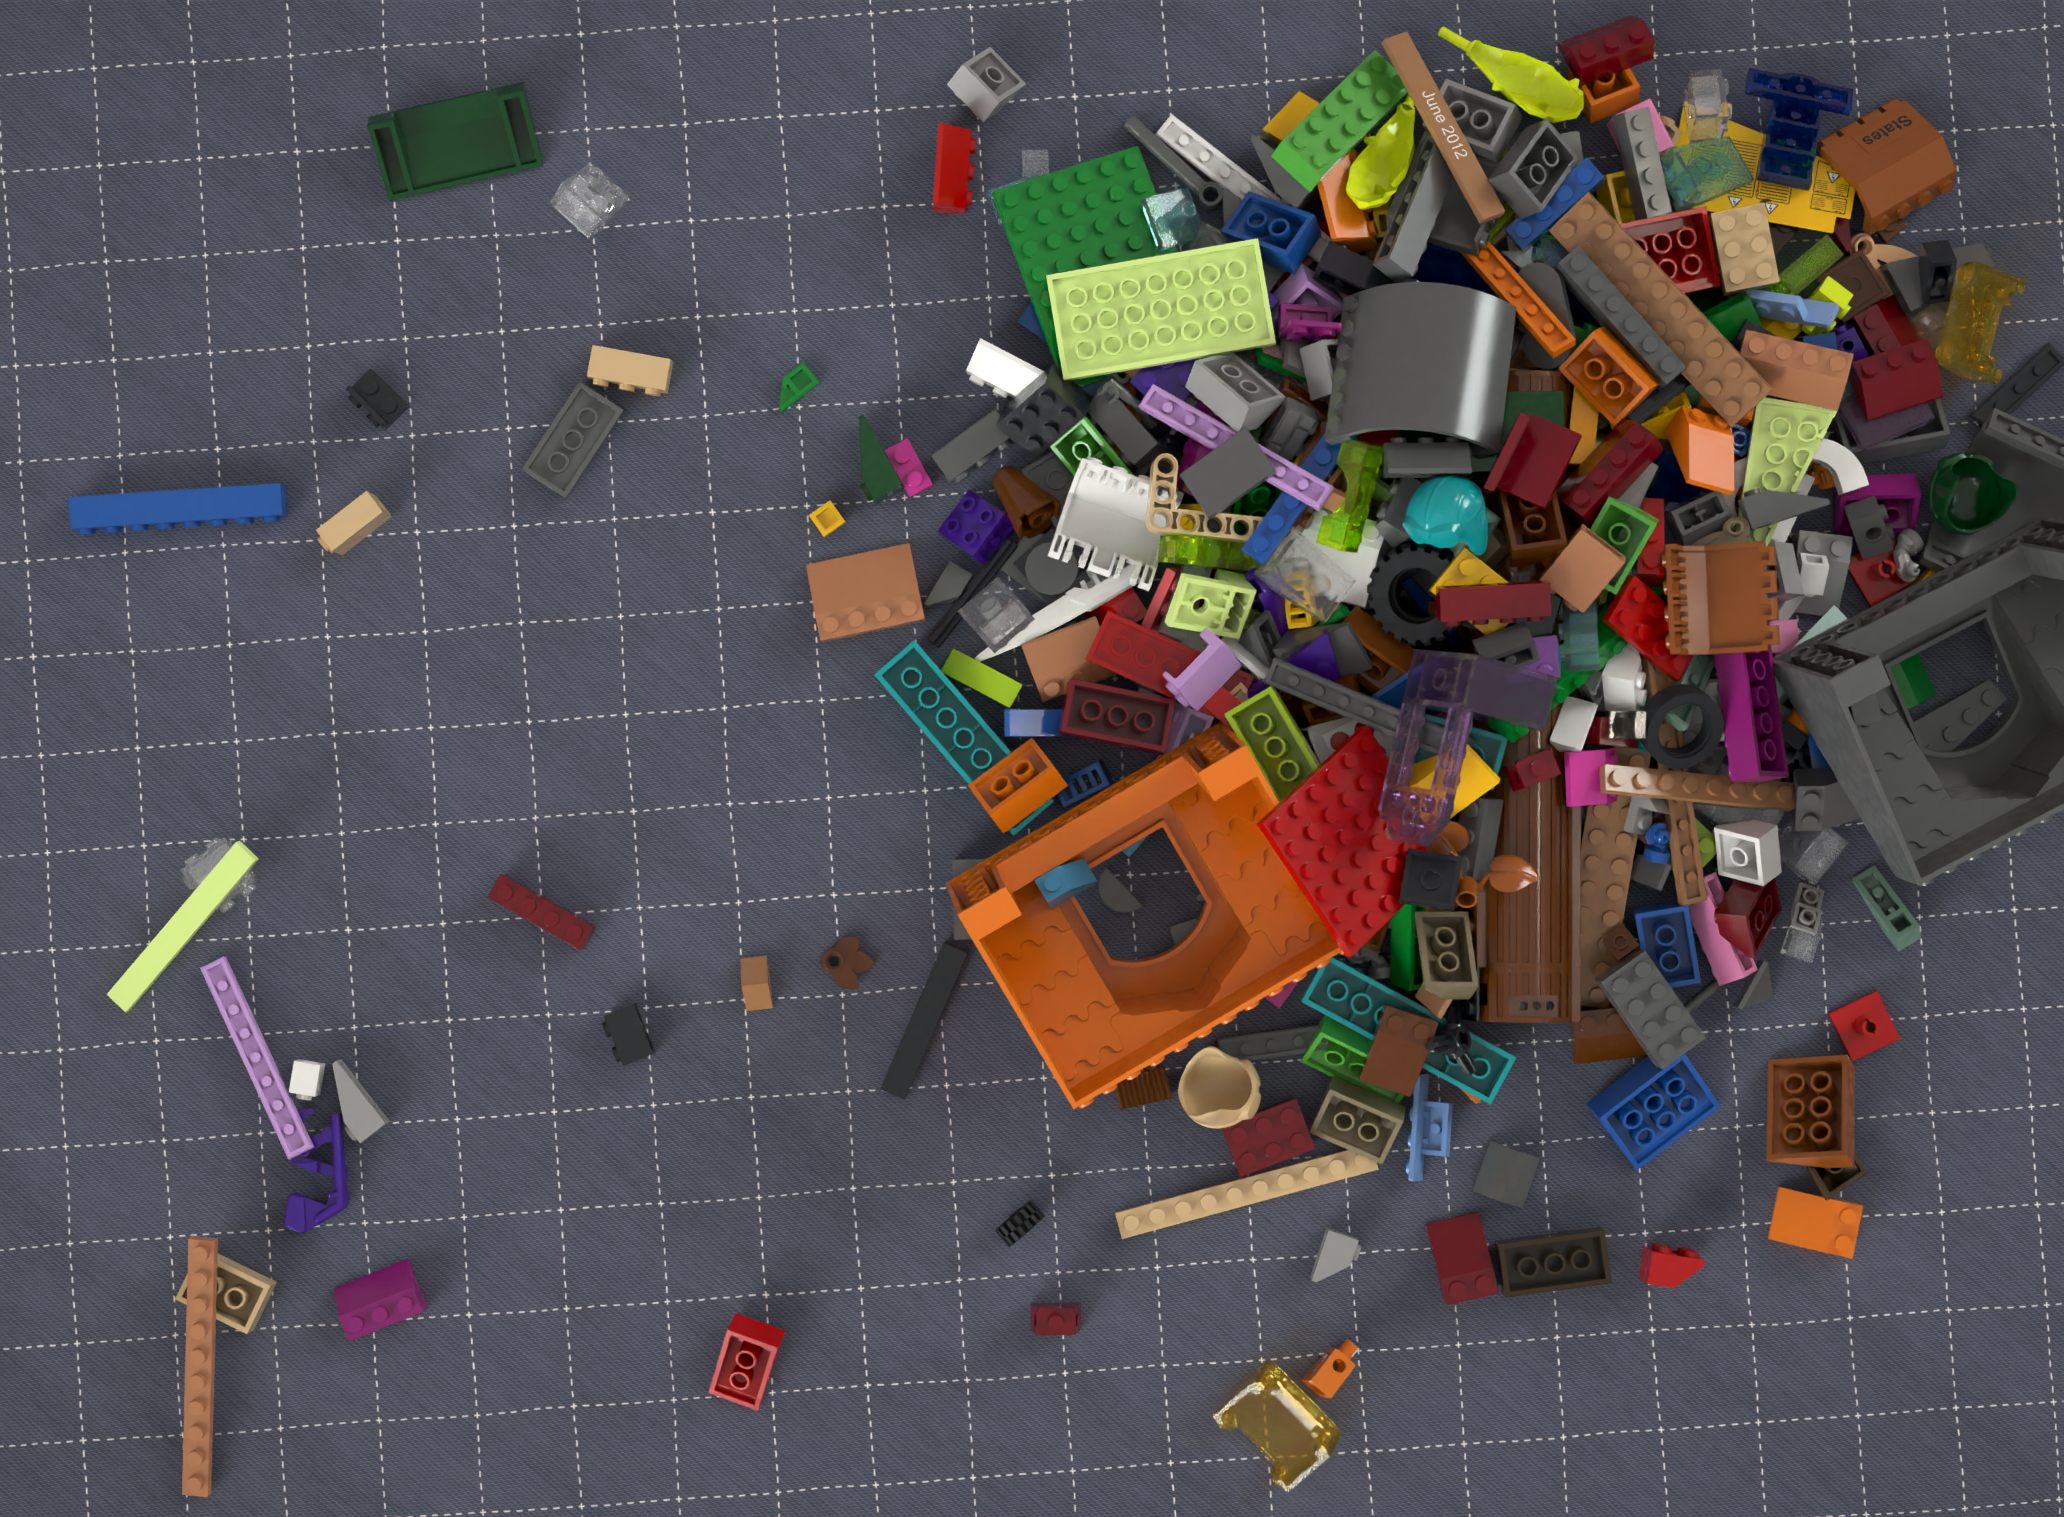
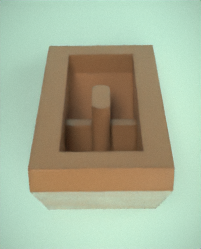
(756, 983)

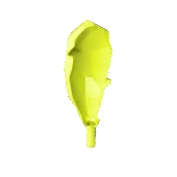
(1524, 79)
(1384, 161)

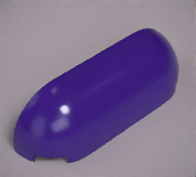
(1269, 600)

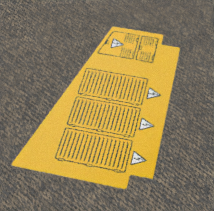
(1812, 209)

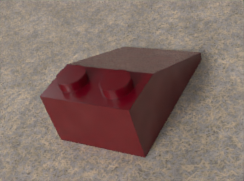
(1462, 1258)

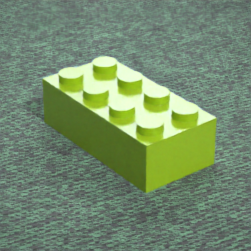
(1273, 741)

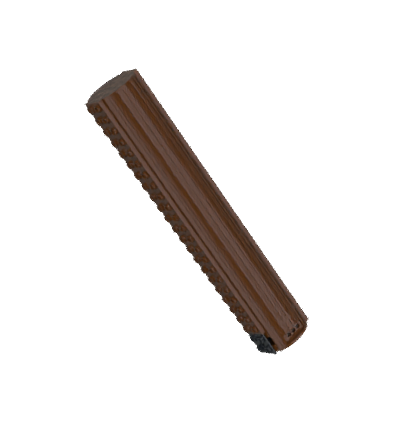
(1530, 937)

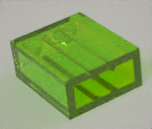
(1807, 267)

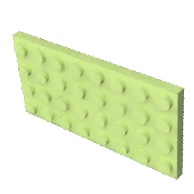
(1161, 310)

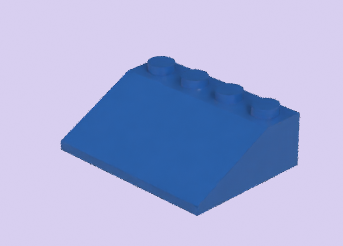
(1652, 1108)

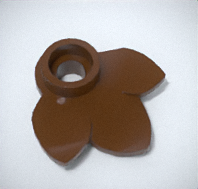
(850, 962)

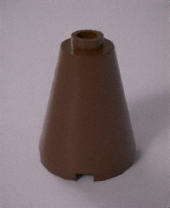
(1025, 502)

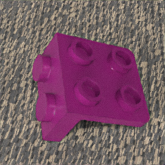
(1306, 322)

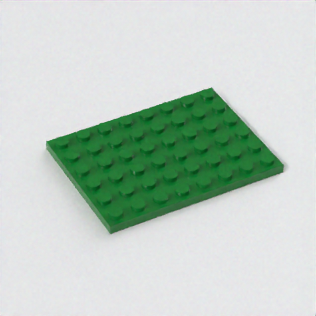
(1077, 222)

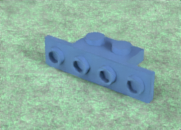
(1429, 1129)

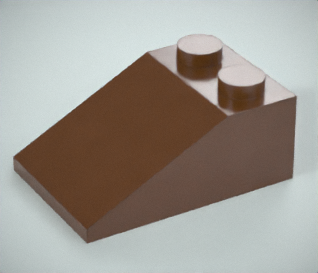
(1398, 1049)

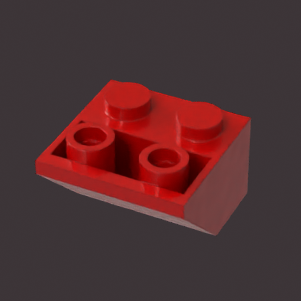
(1668, 1267)

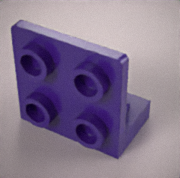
(977, 527)

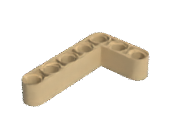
(1199, 518)

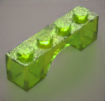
(1361, 466)
(1204, 552)

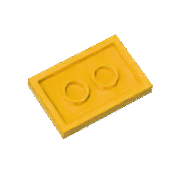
(1470, 570)

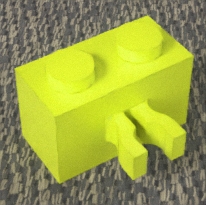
(1830, 292)

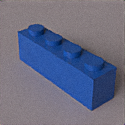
(1579, 181)

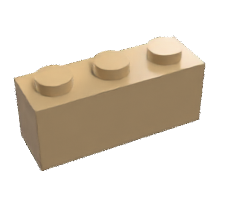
(629, 370)

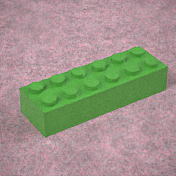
(1341, 121)

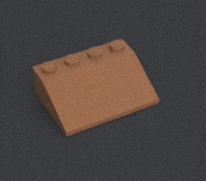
(865, 592)

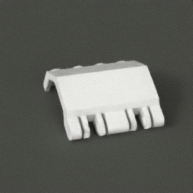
(1108, 516)

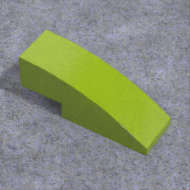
(981, 678)

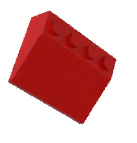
(1680, 247)

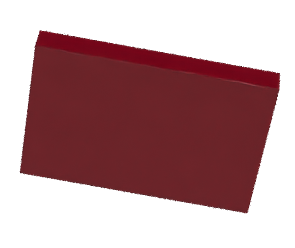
(1505, 453)
(1539, 461)

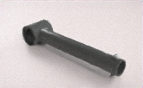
(1174, 163)

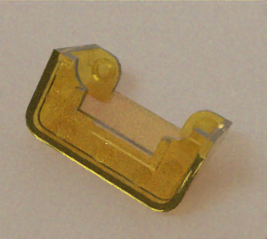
(1973, 321)
(1280, 1423)

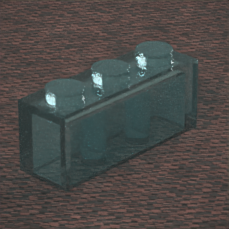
(1580, 638)

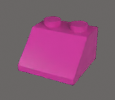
(1583, 776)

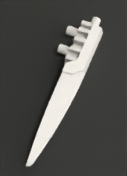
(1069, 606)

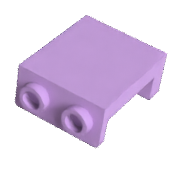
(1204, 674)

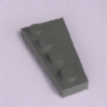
(1958, 718)

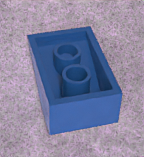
(1282, 230)

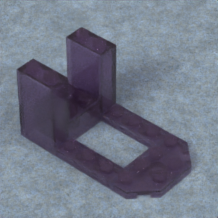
(1467, 691)

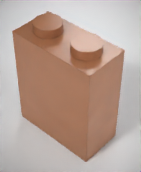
(1582, 569)

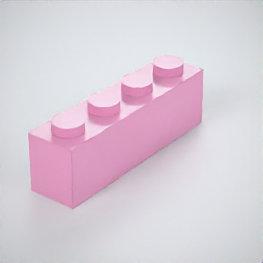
(1724, 958)

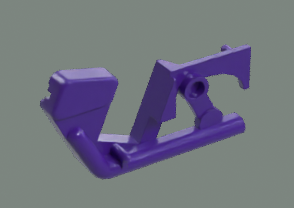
(305, 1212)

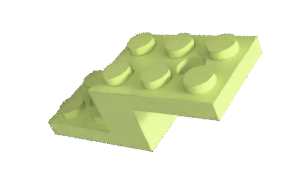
(1225, 607)

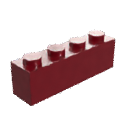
(1493, 601)
(541, 912)

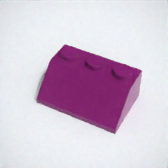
(1896, 491)
(379, 1300)

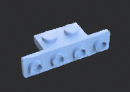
(1793, 308)

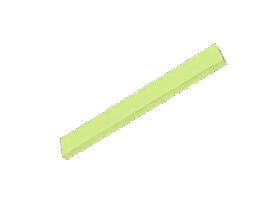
(182, 926)

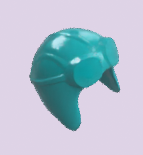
(1448, 512)

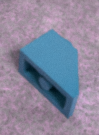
(1065, 882)

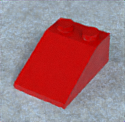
(746, 1361)

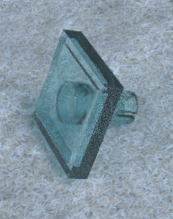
(1171, 218)

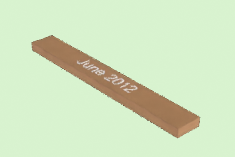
(1443, 127)

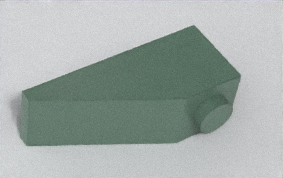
(1887, 908)

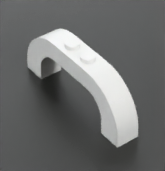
(1837, 459)

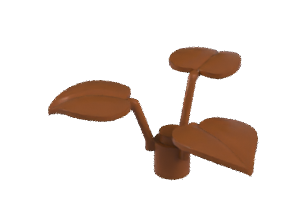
(1507, 871)

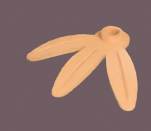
(1880, 252)

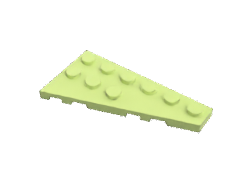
(1781, 449)

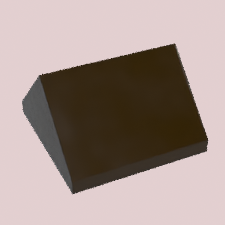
(1834, 1180)

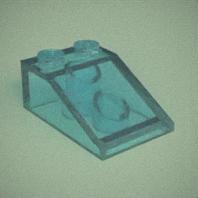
(1704, 171)

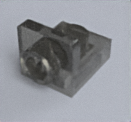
(1626, 725)

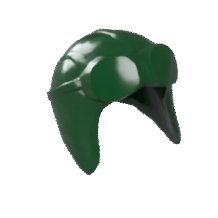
(1969, 493)

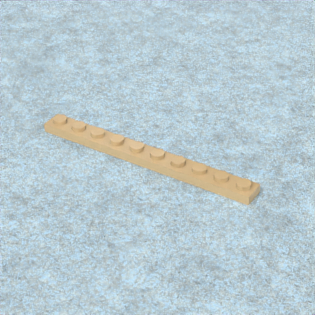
(1242, 1192)

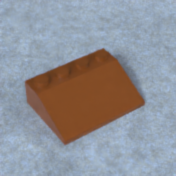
(1811, 1111)

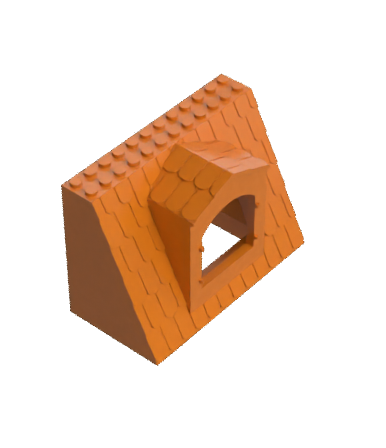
(1114, 1016)

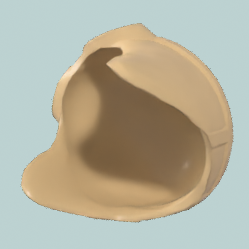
(1219, 1089)

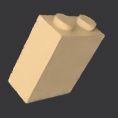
(353, 524)

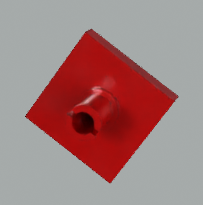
(1876, 576)
(1863, 1025)

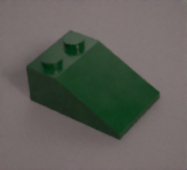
(876, 470)

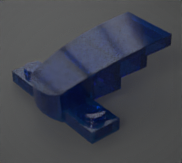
(1793, 123)

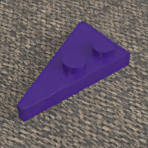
(1315, 657)

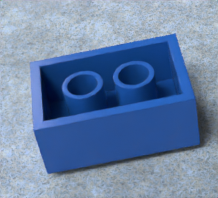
(1668, 939)

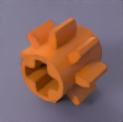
(1822, 476)

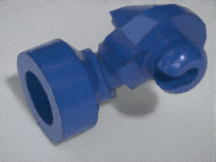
(1658, 838)

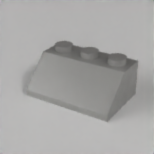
(1233, 391)

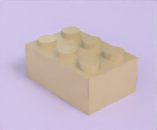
(1744, 249)
(239, 1295)

